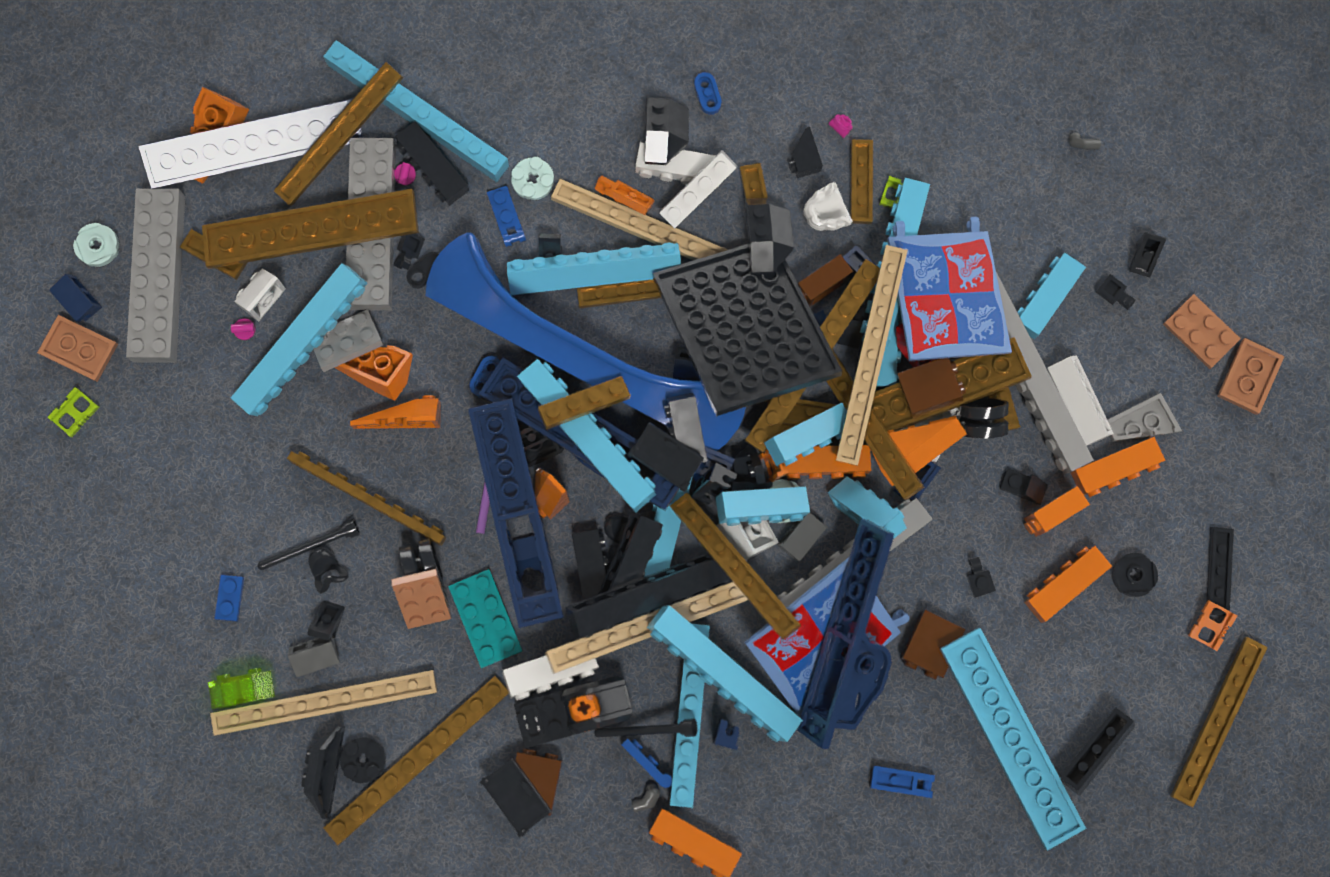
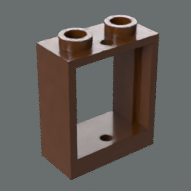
(825, 280)

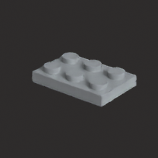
(348, 340)

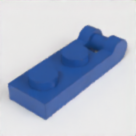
(506, 215)
(647, 763)
(901, 781)

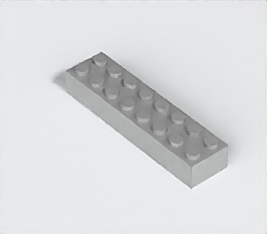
(372, 173)
(155, 276)
(914, 518)

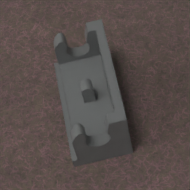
(801, 536)
(313, 656)

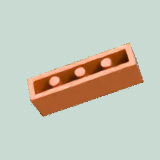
(824, 463)
(1118, 466)
(1067, 584)
(695, 843)

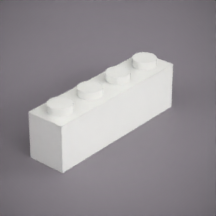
(681, 167)
(698, 189)
(1080, 400)

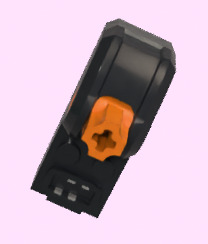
(573, 711)

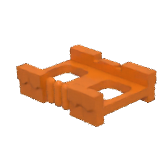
(777, 473)
(1218, 628)

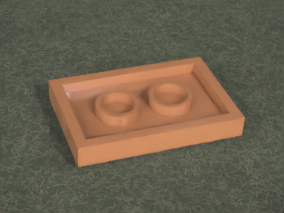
(1201, 331)
(77, 348)
(1250, 376)
(421, 598)

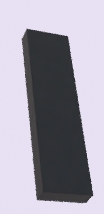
(1220, 568)

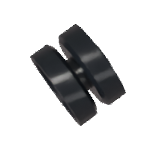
(985, 418)
(424, 562)

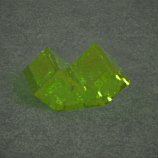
(241, 689)

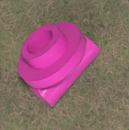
(841, 125)
(405, 174)
(243, 329)

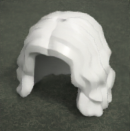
(826, 209)

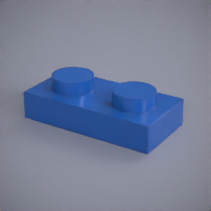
(229, 598)

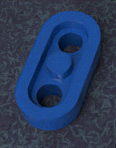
(707, 94)
(482, 374)

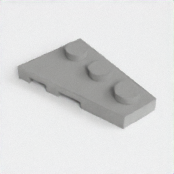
(1144, 420)

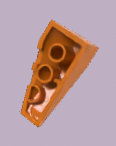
(214, 112)
(381, 370)
(412, 414)
(925, 442)
(549, 494)

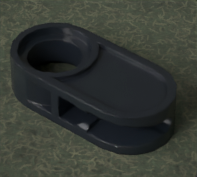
(424, 267)

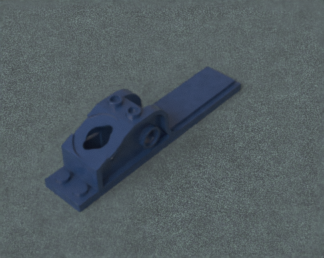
(505, 385)
(513, 497)
(867, 662)

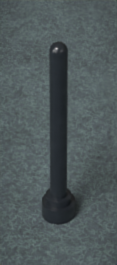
(346, 530)
(687, 728)

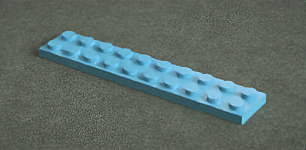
(1012, 738)

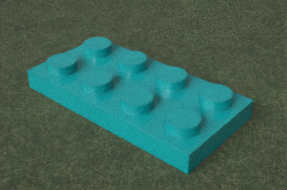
(485, 618)

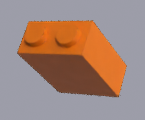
(1056, 512)

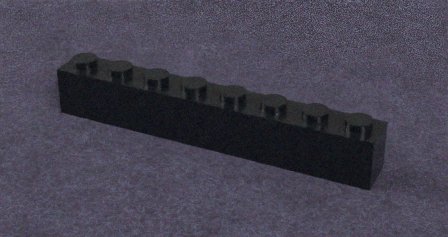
(645, 595)

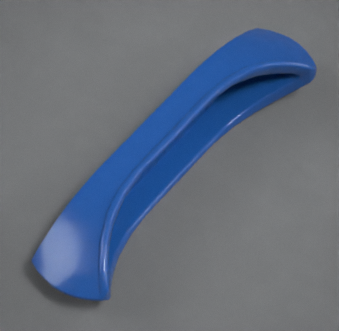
(467, 285)

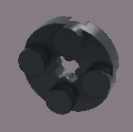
(1142, 565)
(353, 769)

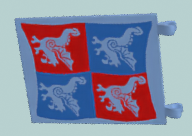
(950, 295)
(794, 660)

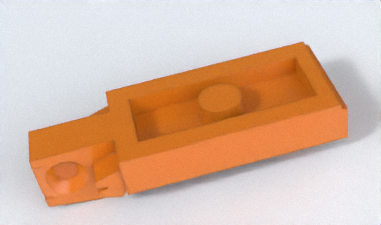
(624, 194)

